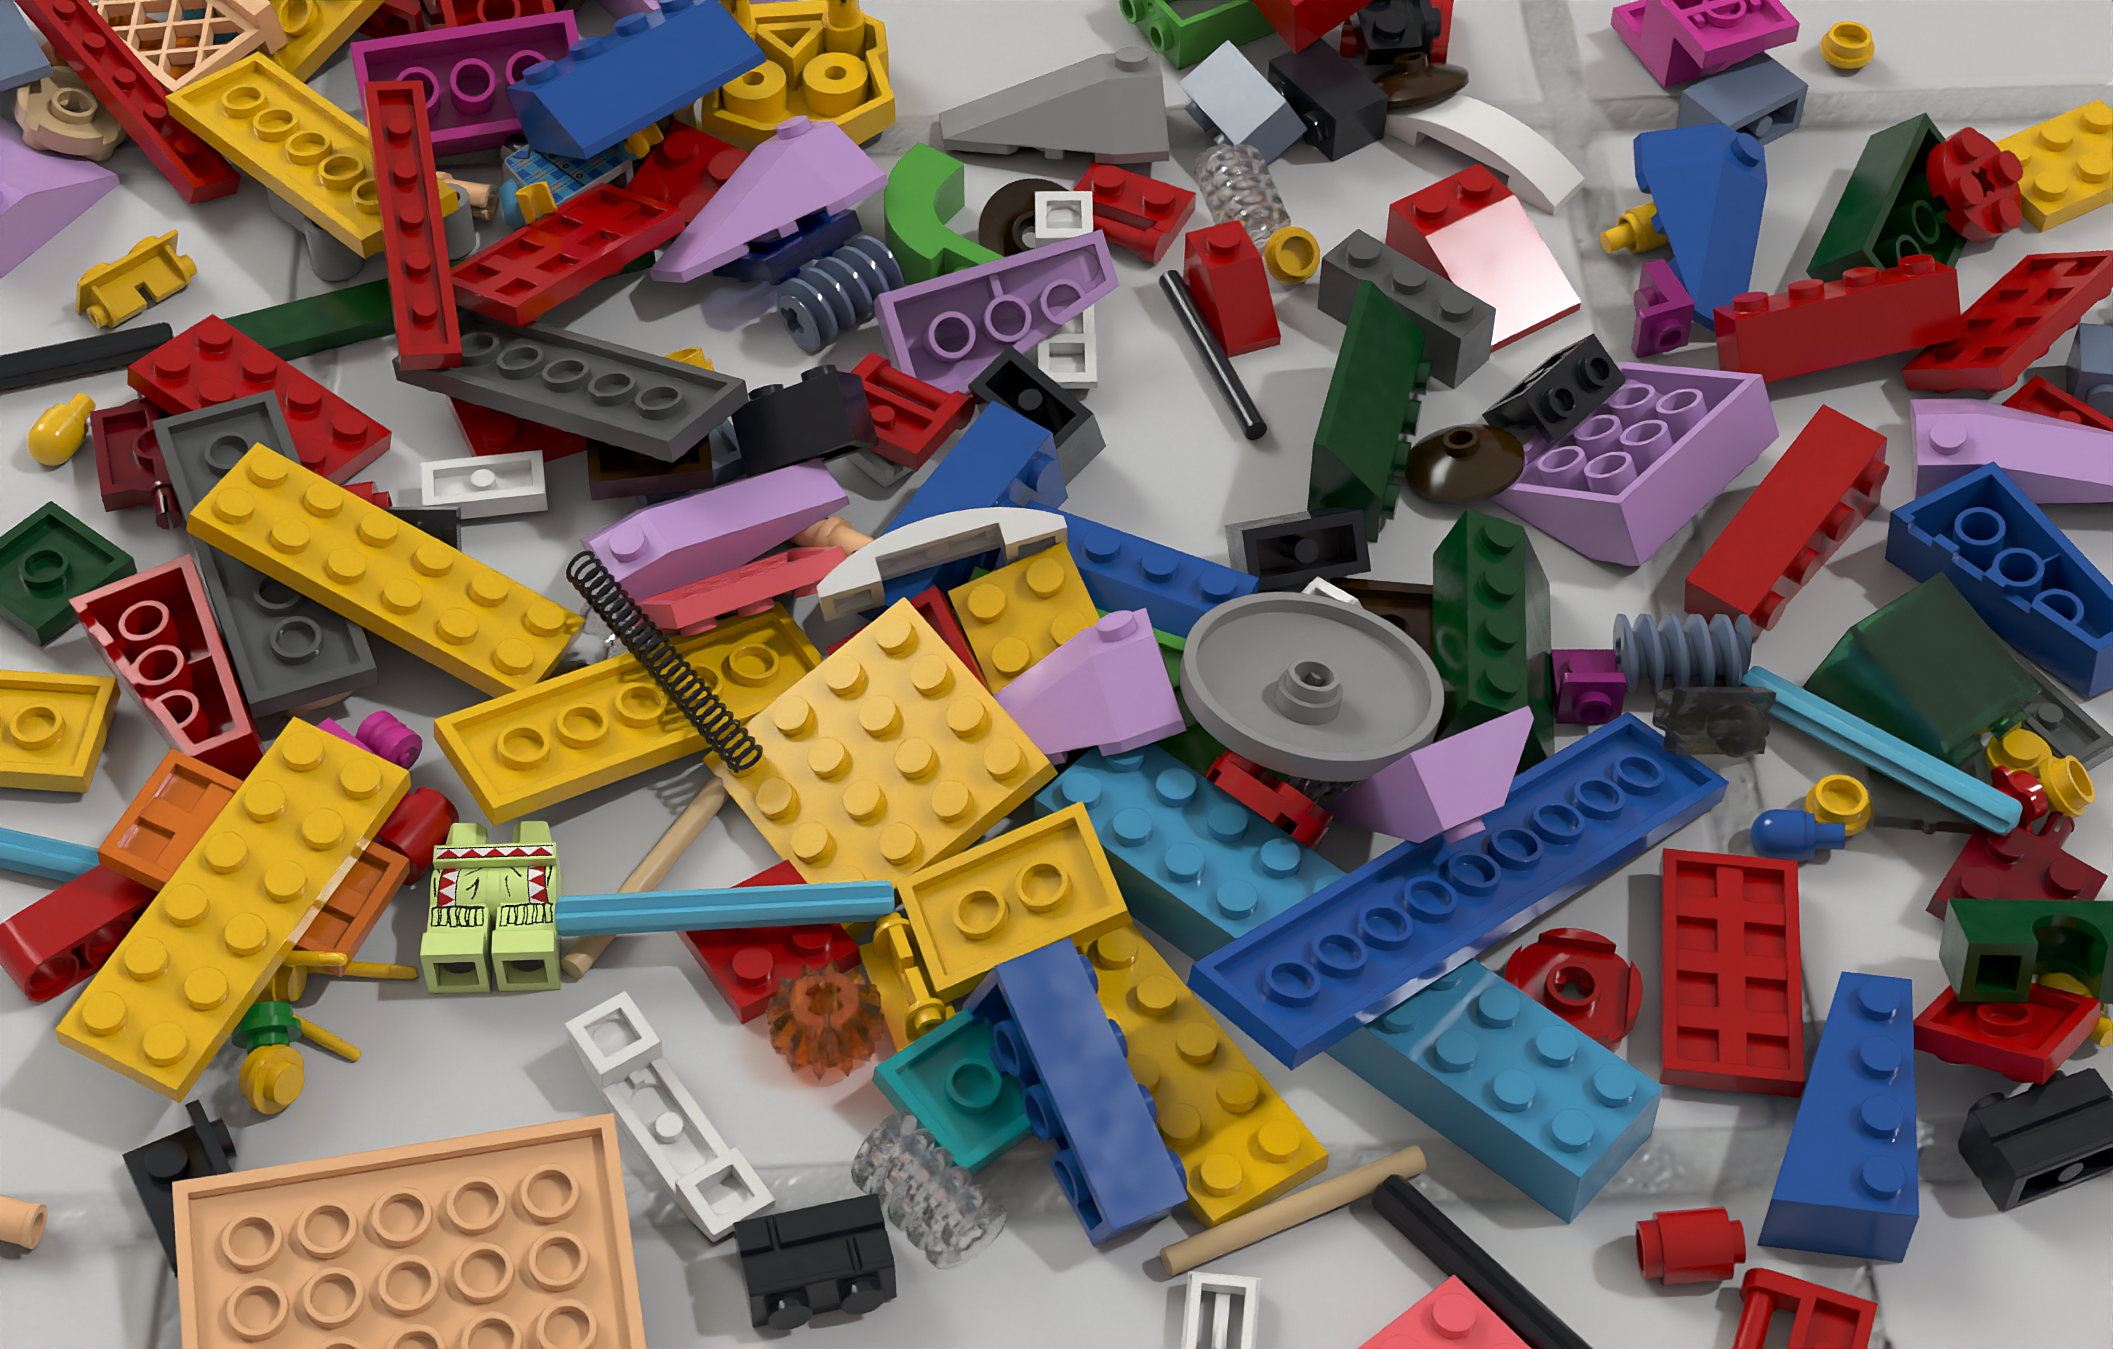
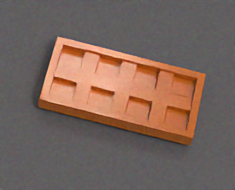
(180, 807)

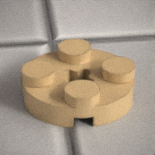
(49, 125)

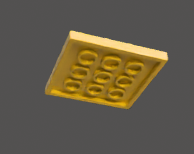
(882, 760)

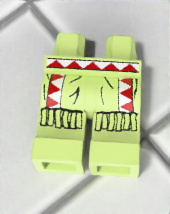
(488, 887)

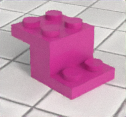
(1701, 36)

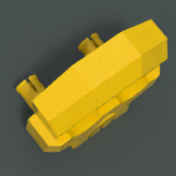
(820, 64)

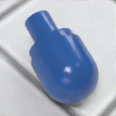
(1794, 835)

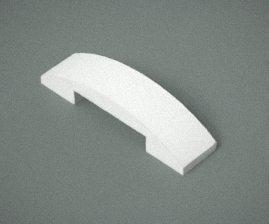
(1534, 166)
(1070, 351)
(931, 542)
(664, 1120)

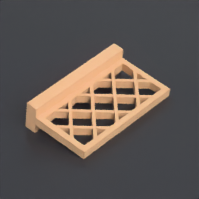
(250, 18)

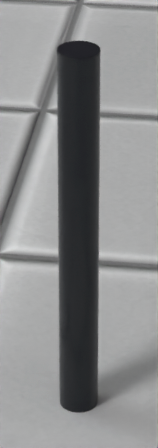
(1213, 355)

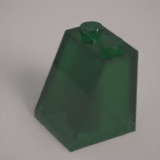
(1928, 674)

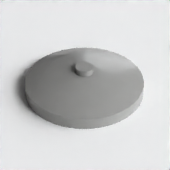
(1310, 685)

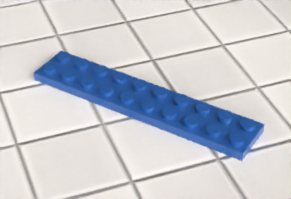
(1435, 906)

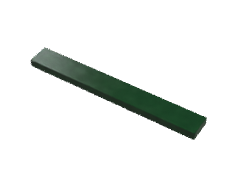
(340, 317)

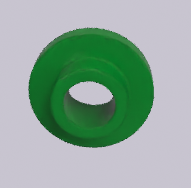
(268, 1025)

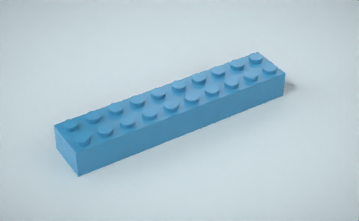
(1458, 1055)

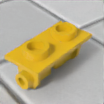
(111, 290)
(903, 981)

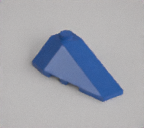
(1708, 205)

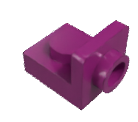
(1662, 311)
(1586, 686)

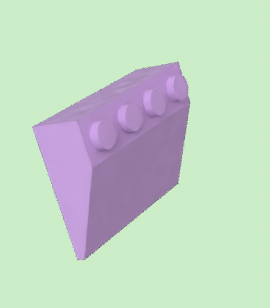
(41, 194)
(1643, 460)

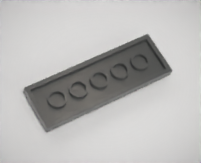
(584, 386)
(278, 639)

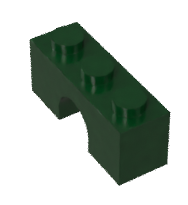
(2000, 943)

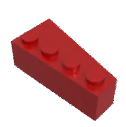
(1791, 522)
(174, 662)

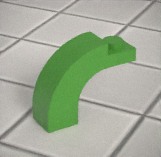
(918, 202)

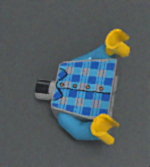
(543, 181)

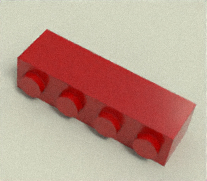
(1839, 320)

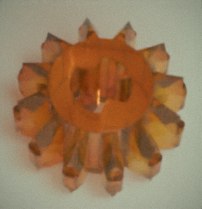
(825, 1019)

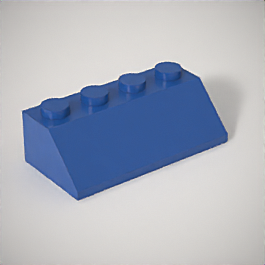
(631, 77)
(1140, 574)

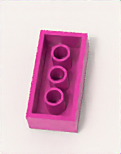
(467, 73)

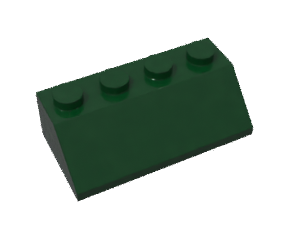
(1888, 207)
(1370, 411)
(1492, 631)

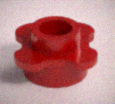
(2024, 788)

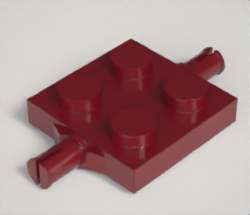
(131, 461)
(2019, 868)

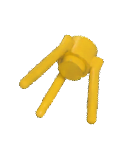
(291, 979)

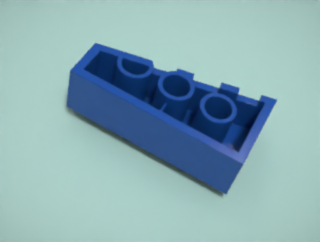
(994, 464)
(2012, 572)
(1079, 1090)
(1854, 1142)

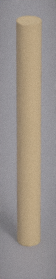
(653, 869)
(1290, 1210)

